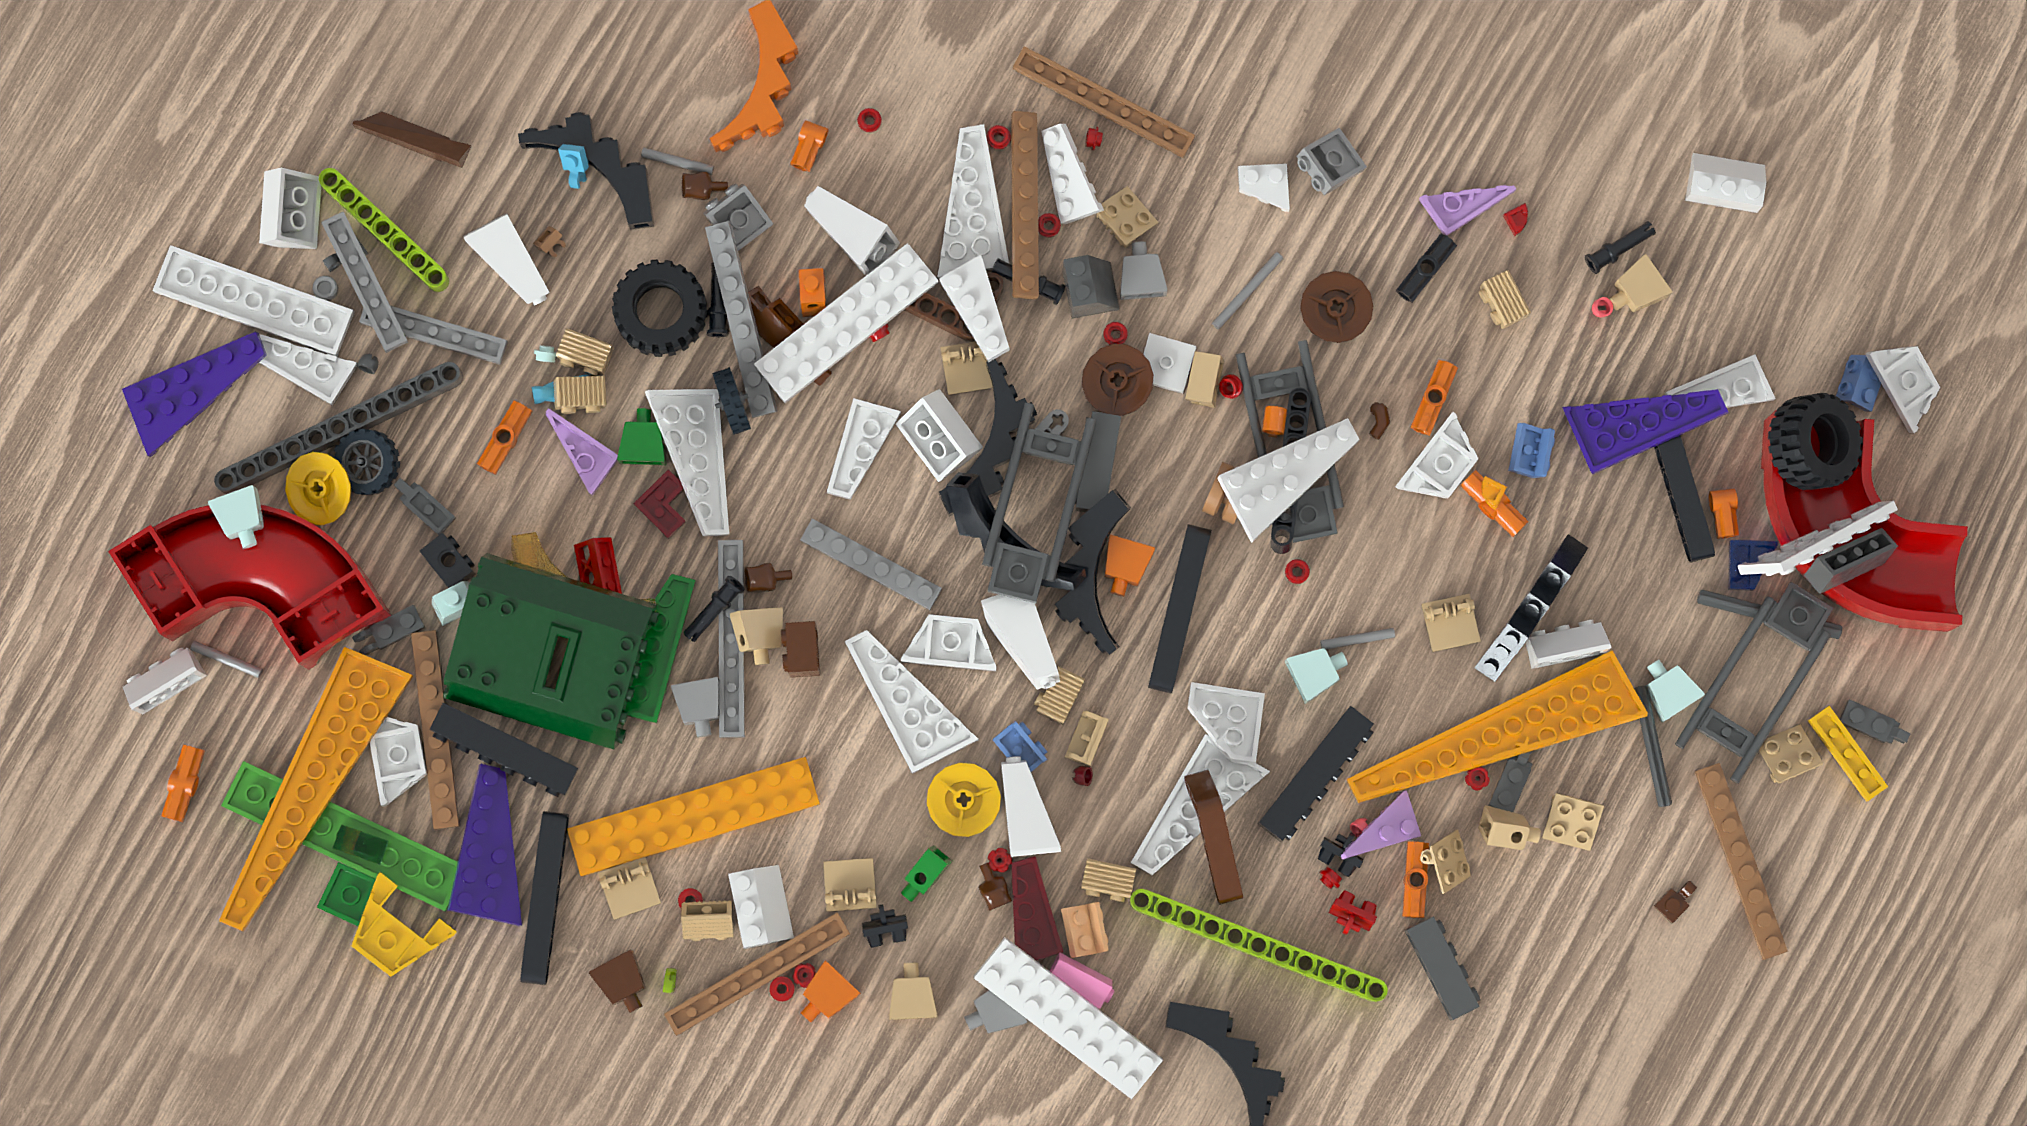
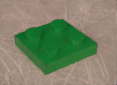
(347, 894)

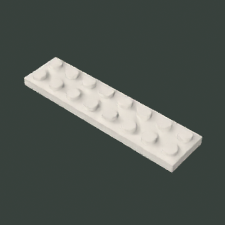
(253, 301)
(846, 323)
(1068, 1018)

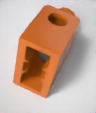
(812, 291)
(1126, 563)
(827, 993)

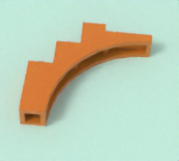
(771, 83)

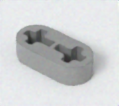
(1048, 421)

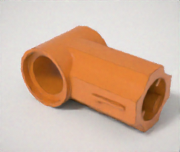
(810, 140)
(1274, 421)
(1724, 506)

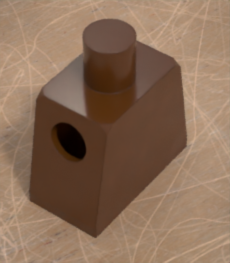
(620, 980)

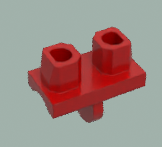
(1352, 916)

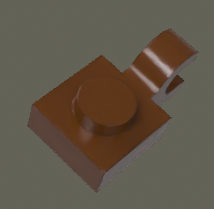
(1674, 903)

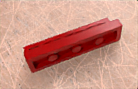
(600, 563)

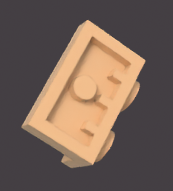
(1085, 930)

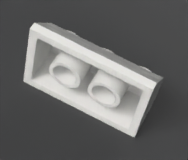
(1726, 183)
(290, 209)
(939, 435)
(1567, 644)
(163, 680)
(761, 906)

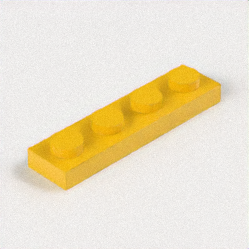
(1847, 753)

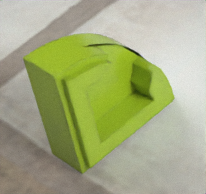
(669, 980)

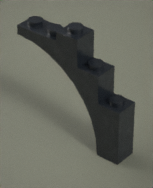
(605, 156)
(1000, 444)
(975, 518)
(1092, 533)
(1532, 608)
(1211, 1028)

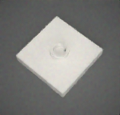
(1169, 361)

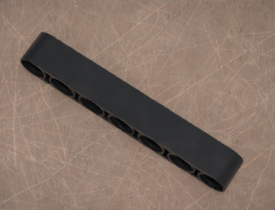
(1299, 414)
(1684, 500)
(1179, 609)
(544, 898)

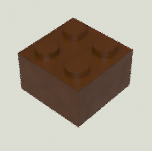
(802, 649)

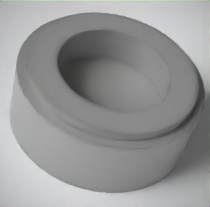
(325, 288)

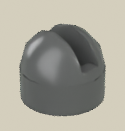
(367, 364)

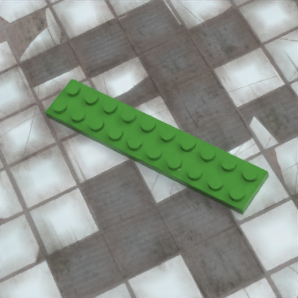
(405, 862)

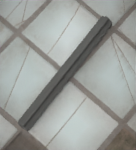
(1749, 609)

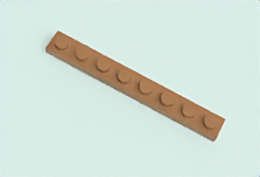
(1103, 102)
(1024, 205)
(437, 753)
(1741, 861)
(756, 974)

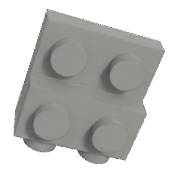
(1330, 161)
(743, 212)

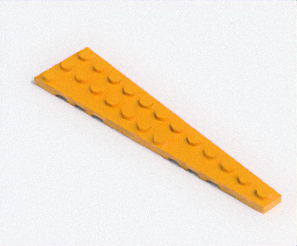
(1554, 712)
(341, 727)

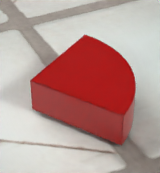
(1517, 218)

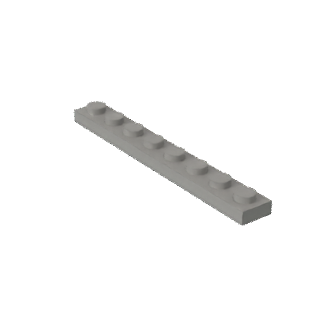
(740, 317)
(730, 658)

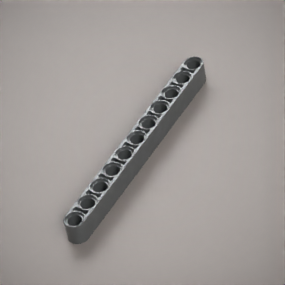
(327, 426)

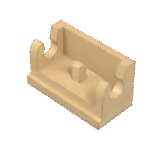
(1205, 379)
(1086, 738)

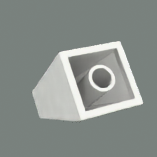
(856, 232)
(506, 254)
(1023, 636)
(1027, 818)

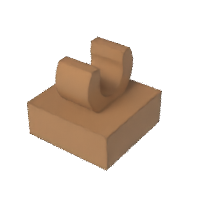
(548, 239)

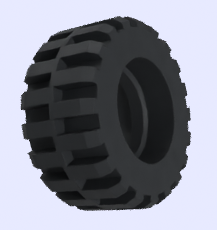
(659, 276)
(1837, 438)

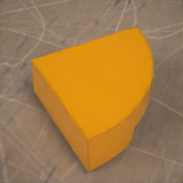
(1492, 491)

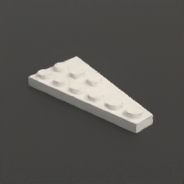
(694, 442)
(913, 714)

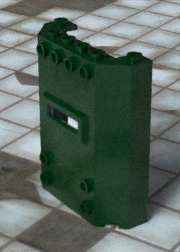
(510, 640)

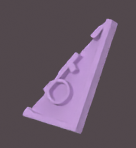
(1456, 209)
(588, 456)
(1391, 827)

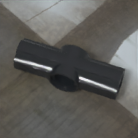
(1435, 257)

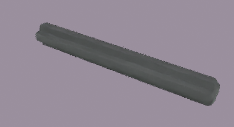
(1653, 750)

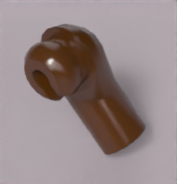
(1382, 419)

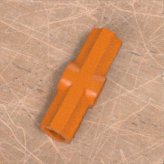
(1440, 384)
(512, 423)
(1504, 514)
(183, 783)
(1415, 897)

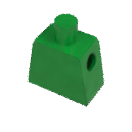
(642, 441)
(933, 865)

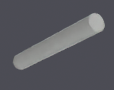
(677, 161)
(1358, 638)
(226, 659)

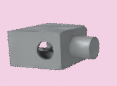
(1142, 275)
(698, 703)
(993, 1014)

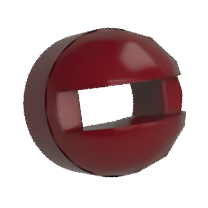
(1083, 775)

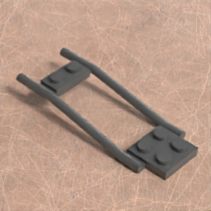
(1316, 505)
(1019, 570)
(1797, 618)

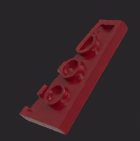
(1033, 919)

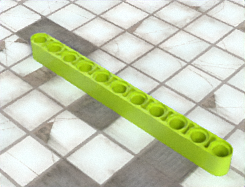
(1267, 954)

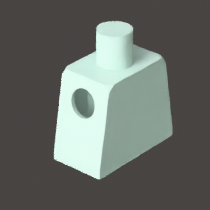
(239, 514)
(450, 602)
(1315, 672)
(1671, 690)

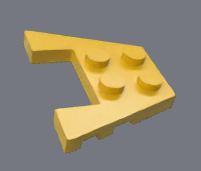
(388, 940)

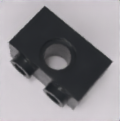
(438, 550)

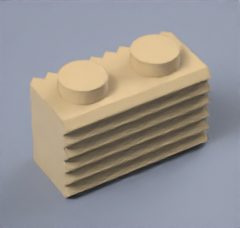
(1504, 299)
(584, 352)
(579, 393)
(1060, 698)
(1108, 879)
(707, 920)

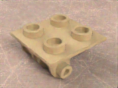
(1126, 217)
(965, 368)
(1451, 622)
(1789, 754)
(1572, 821)
(1448, 860)
(849, 884)
(629, 888)

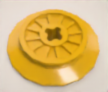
(303, 493)
(949, 786)

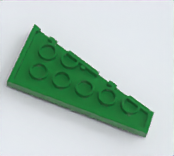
(662, 647)

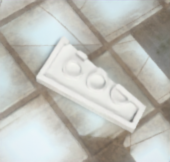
(1070, 185)
(1737, 383)
(861, 441)

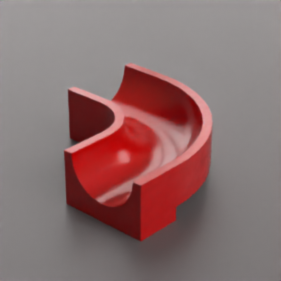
(293, 574)
(1918, 578)

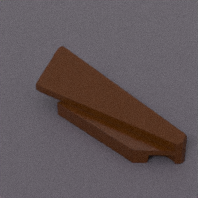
(414, 138)
(776, 322)

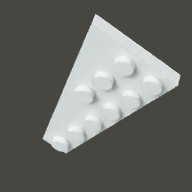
(973, 209)
(1278, 479)
(1804, 548)
(1178, 820)

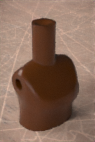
(700, 186)
(764, 577)
(993, 889)

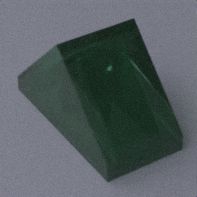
(360, 844)

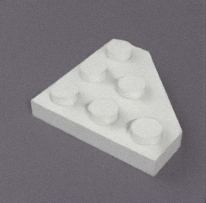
(1229, 718)

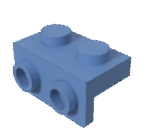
(1859, 383)
(1531, 451)
(1016, 742)

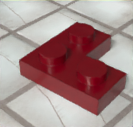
(656, 502)

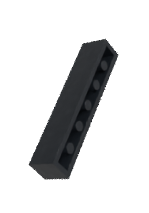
(503, 749)
(1315, 774)

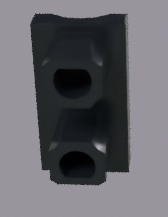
(1331, 848)
(882, 923)

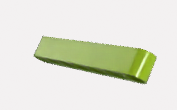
(379, 219)

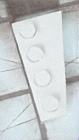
(974, 300)
(311, 370)

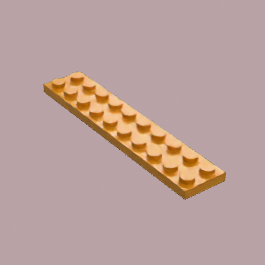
(693, 816)

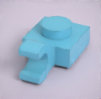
(574, 160)

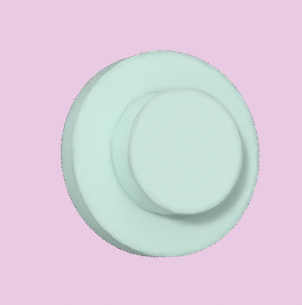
(545, 354)

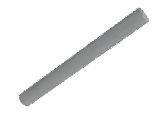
(1247, 290)

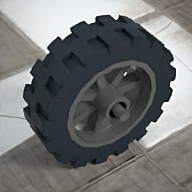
(731, 401)
(387, 452)

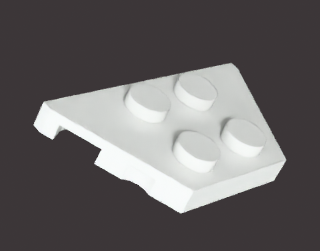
(1906, 382)
(1441, 463)
(950, 643)
(397, 758)

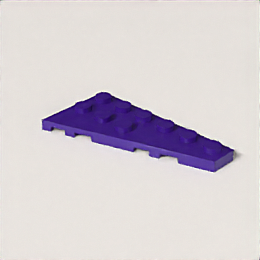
(183, 392)
(1629, 427)
(486, 866)

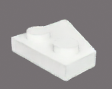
(1265, 183)

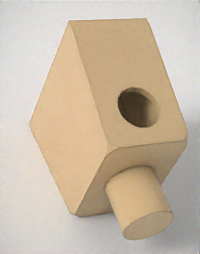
(1640, 286)
(758, 631)
(1506, 829)
(912, 996)

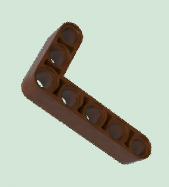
(941, 307)
(1215, 836)

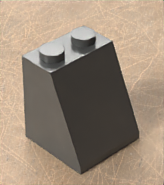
(1089, 286)

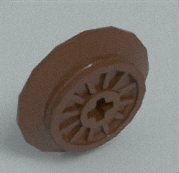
(1343, 290)
(1104, 368)

